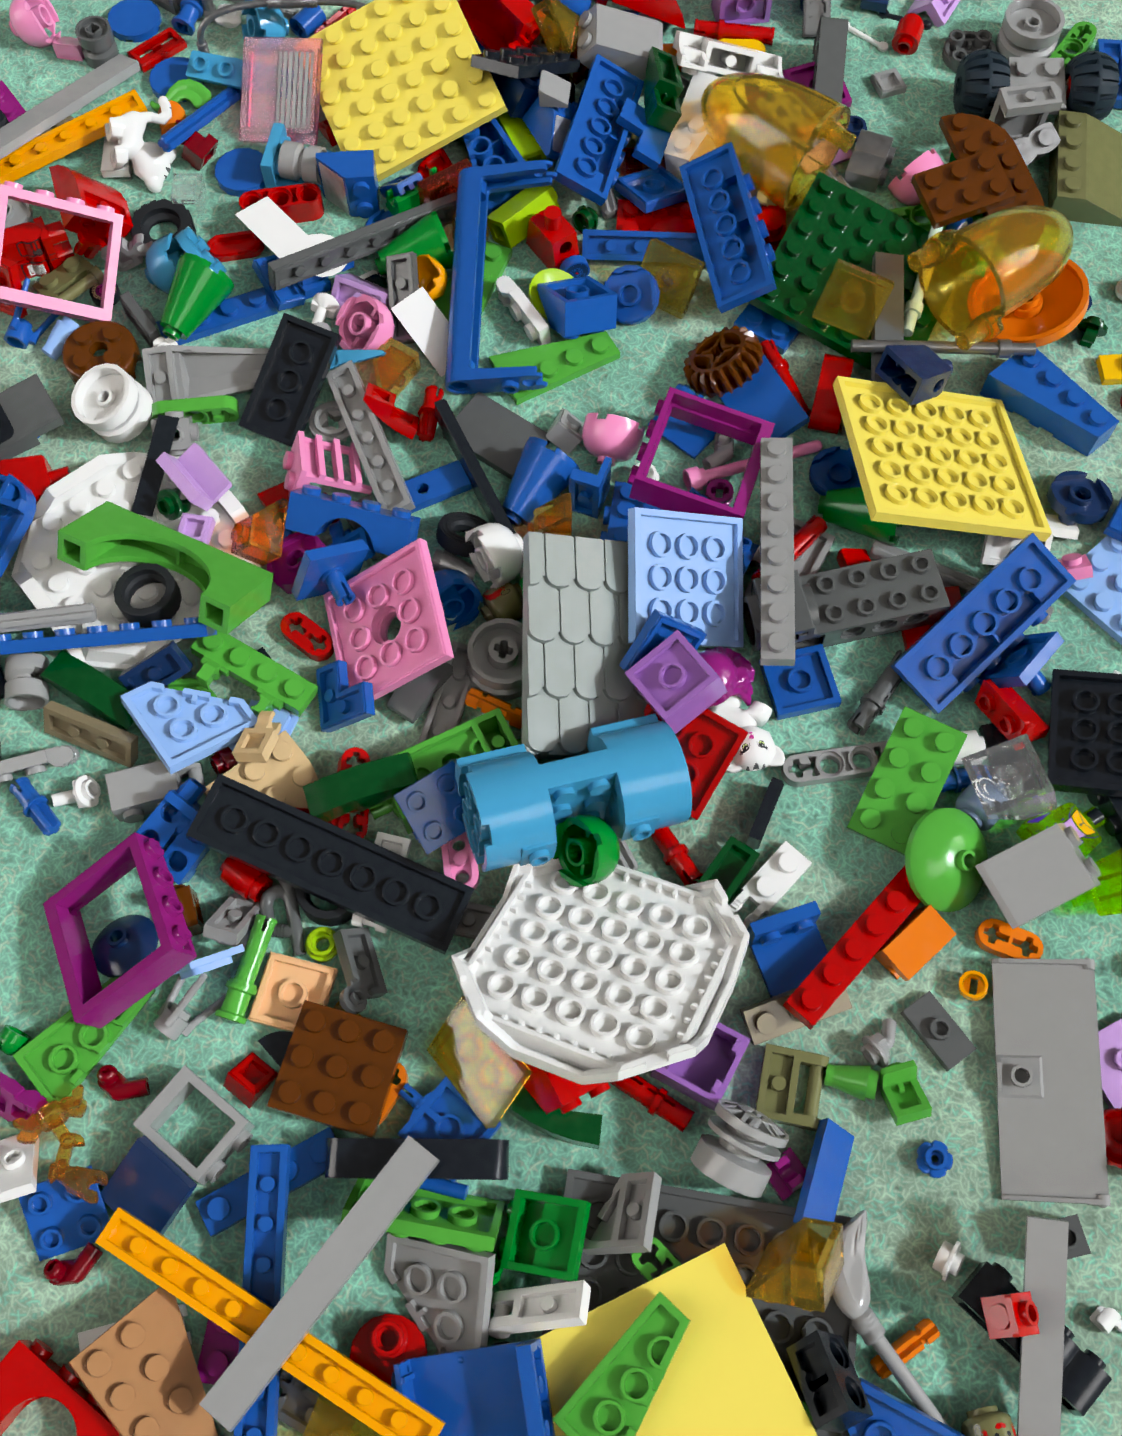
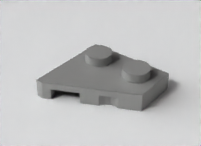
(627, 1216)

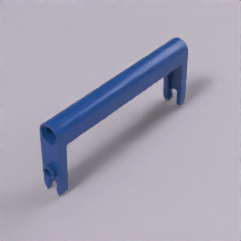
(466, 296)

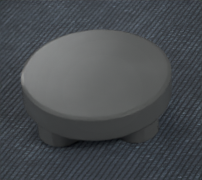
(964, 42)

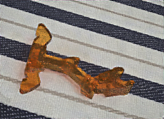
(52, 1119)

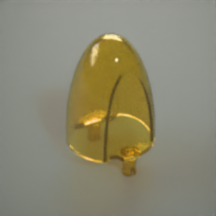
(778, 131)
(991, 268)

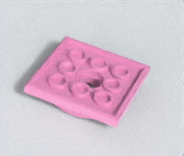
(393, 587)

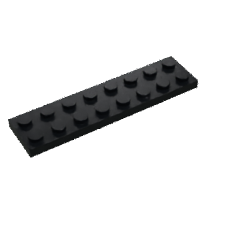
(330, 863)

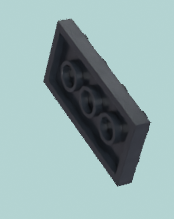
(525, 61)
(290, 380)

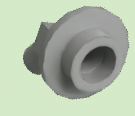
(877, 1046)

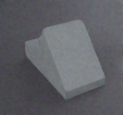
(232, 921)

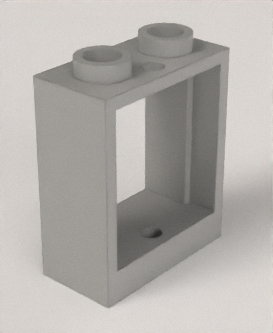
(168, 1102)

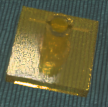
(675, 274)
(853, 299)

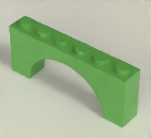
(114, 534)

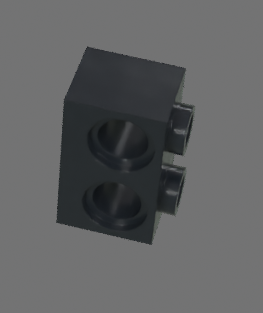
(829, 1382)

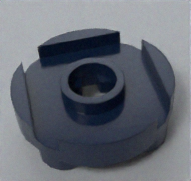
(1092, 501)

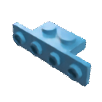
(215, 69)

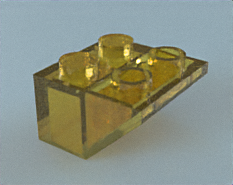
(800, 1266)

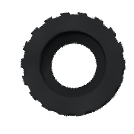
(160, 212)

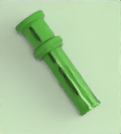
(242, 986)

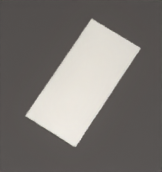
(274, 228)
(426, 326)

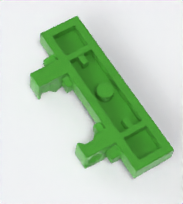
(271, 681)

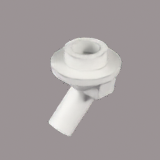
(324, 306)
(84, 793)

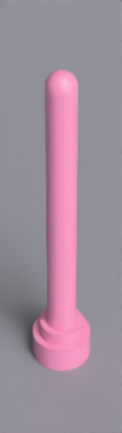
(698, 477)

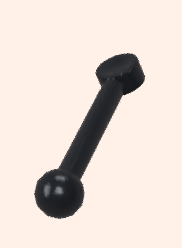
(927, 23)

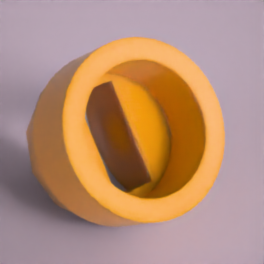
(965, 986)

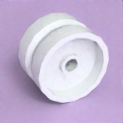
(112, 403)

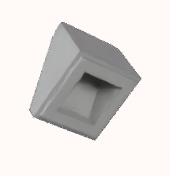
(553, 91)
(565, 431)

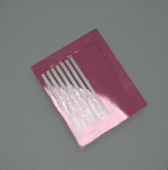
(281, 87)

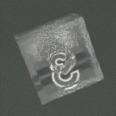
(1017, 776)

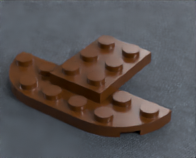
(982, 178)

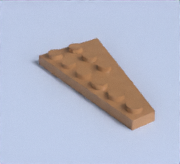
(147, 1373)

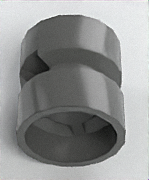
(96, 40)

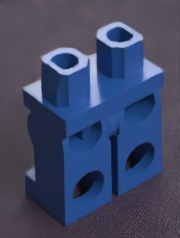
(170, 825)

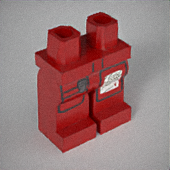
(34, 247)

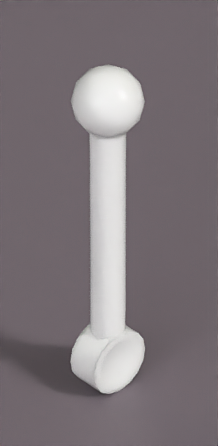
(881, 46)

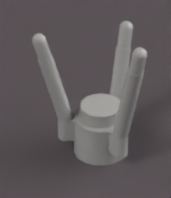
(174, 1017)

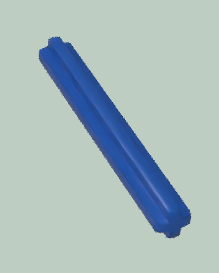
(199, 119)

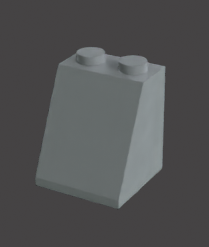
(618, 37)
(1039, 874)

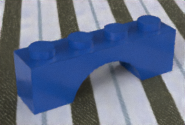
(314, 511)

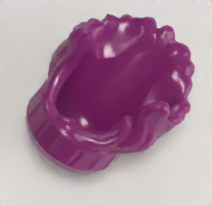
(734, 672)

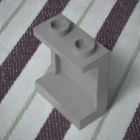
(1025, 107)

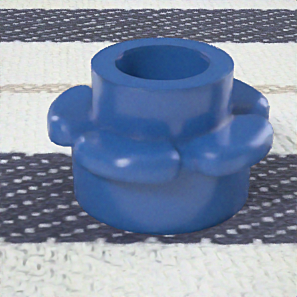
(926, 1165)

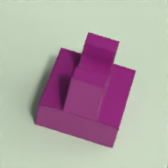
(786, 1174)

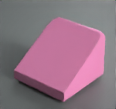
(68, 48)

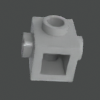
(188, 432)

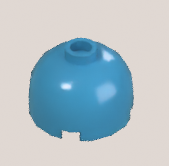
(264, 23)
(162, 261)

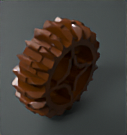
(723, 361)

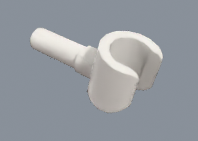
(1106, 1319)

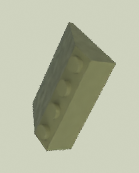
(1086, 170)

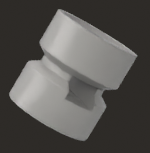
(299, 162)
(24, 686)

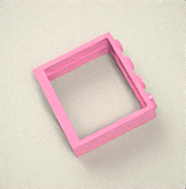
(76, 207)

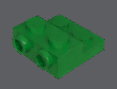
(544, 1235)

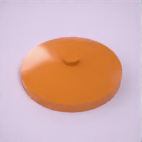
(1051, 312)

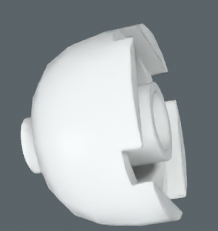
(496, 554)

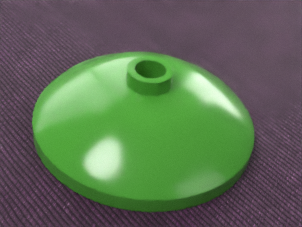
(943, 859)

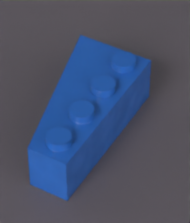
(490, 147)
(1050, 401)

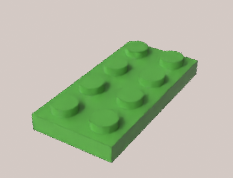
(906, 779)
(443, 1218)

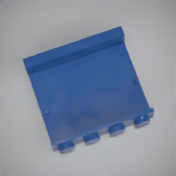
(482, 1389)

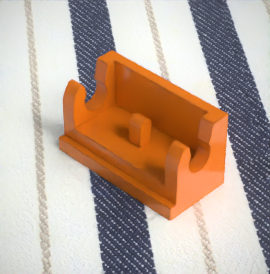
(915, 943)

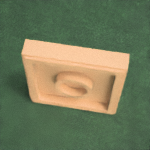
(286, 986)

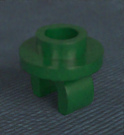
(1092, 328)
(171, 505)

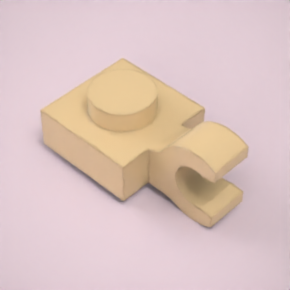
(258, 742)

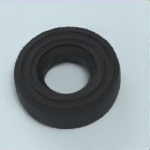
(453, 523)

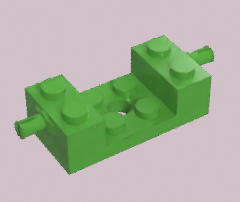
(470, 738)

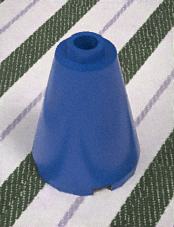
(537, 480)

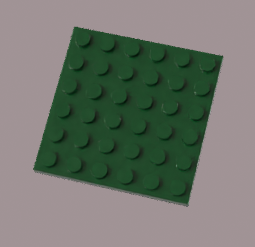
(831, 226)

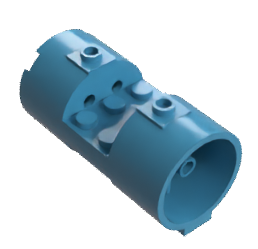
(628, 778)

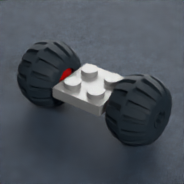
(1085, 84)

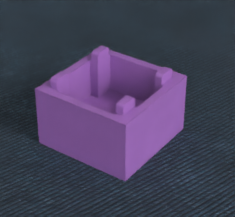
(742, 11)
(676, 681)
(710, 1072)

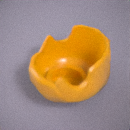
(431, 276)

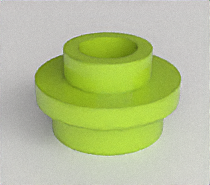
(312, 940)

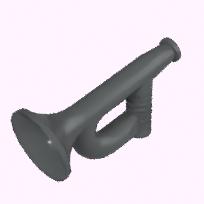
(293, 928)

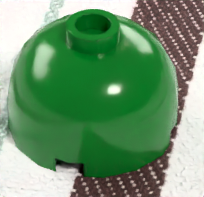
(586, 850)

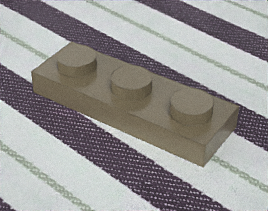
(90, 733)
(770, 1019)

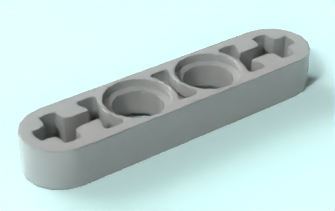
(842, 756)

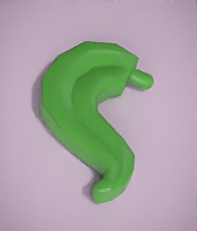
(186, 90)

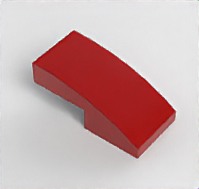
(382, 405)

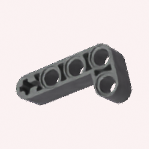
(830, 56)

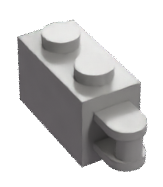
(143, 787)

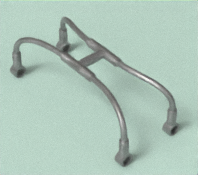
(212, 13)

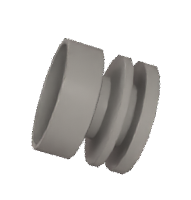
(736, 1154)

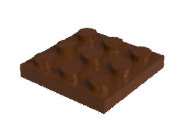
(338, 1069)

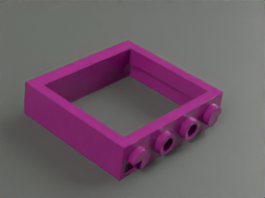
(711, 417)
(85, 994)

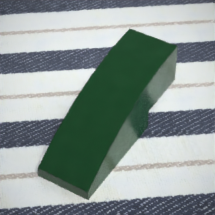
(662, 90)
(88, 689)
(359, 786)
(731, 866)
(572, 1127)

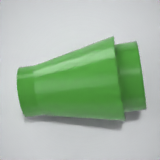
(854, 1080)

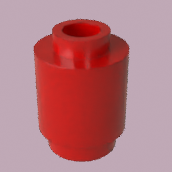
(908, 34)
(244, 879)

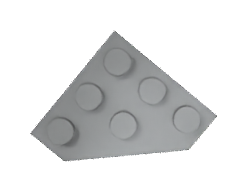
(444, 1290)

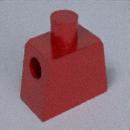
(551, 237)
(33, 472)

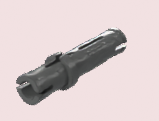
(874, 702)

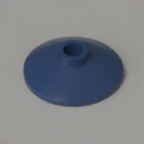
(124, 944)

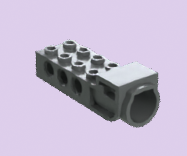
(859, 601)

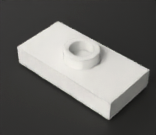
(17, 1168)

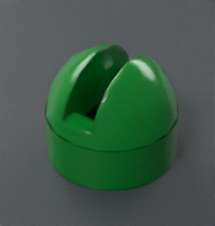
(12, 1039)

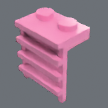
(307, 464)

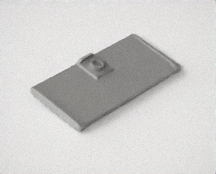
(1049, 1081)

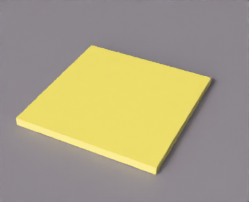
(723, 1373)

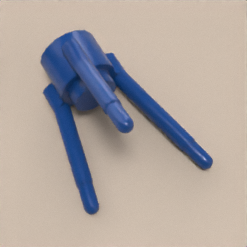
(20, 331)

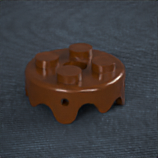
(98, 335)

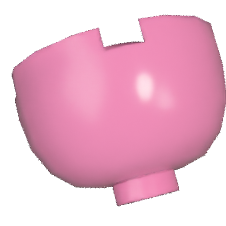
(30, 19)
(903, 189)
(364, 323)
(611, 437)

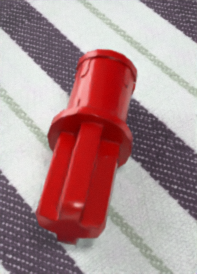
(428, 422)

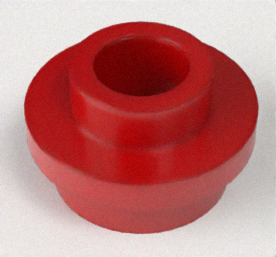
(376, 1333)

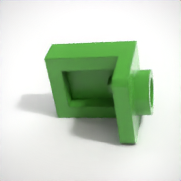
(903, 1093)

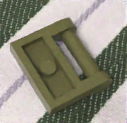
(69, 279)
(779, 1086)

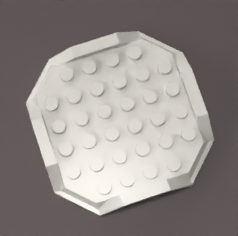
(56, 583)
(602, 972)

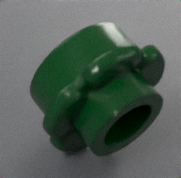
(585, 216)

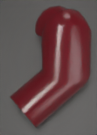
(118, 1087)
(73, 1270)

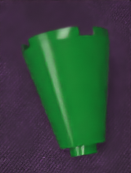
(422, 238)
(193, 296)
(849, 510)

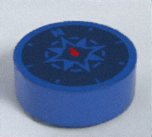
(576, 266)

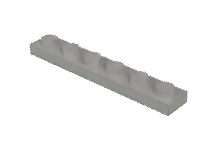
(369, 438)

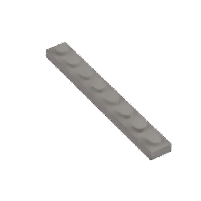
(777, 553)

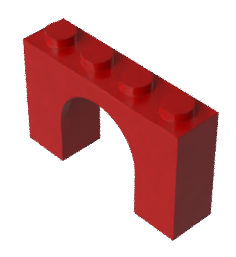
(31, 1374)

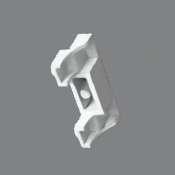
(720, 57)

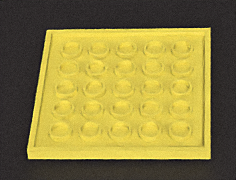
(403, 80)
(939, 461)

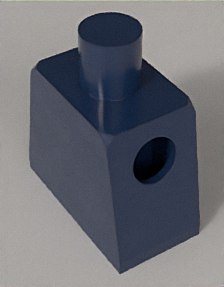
(914, 372)

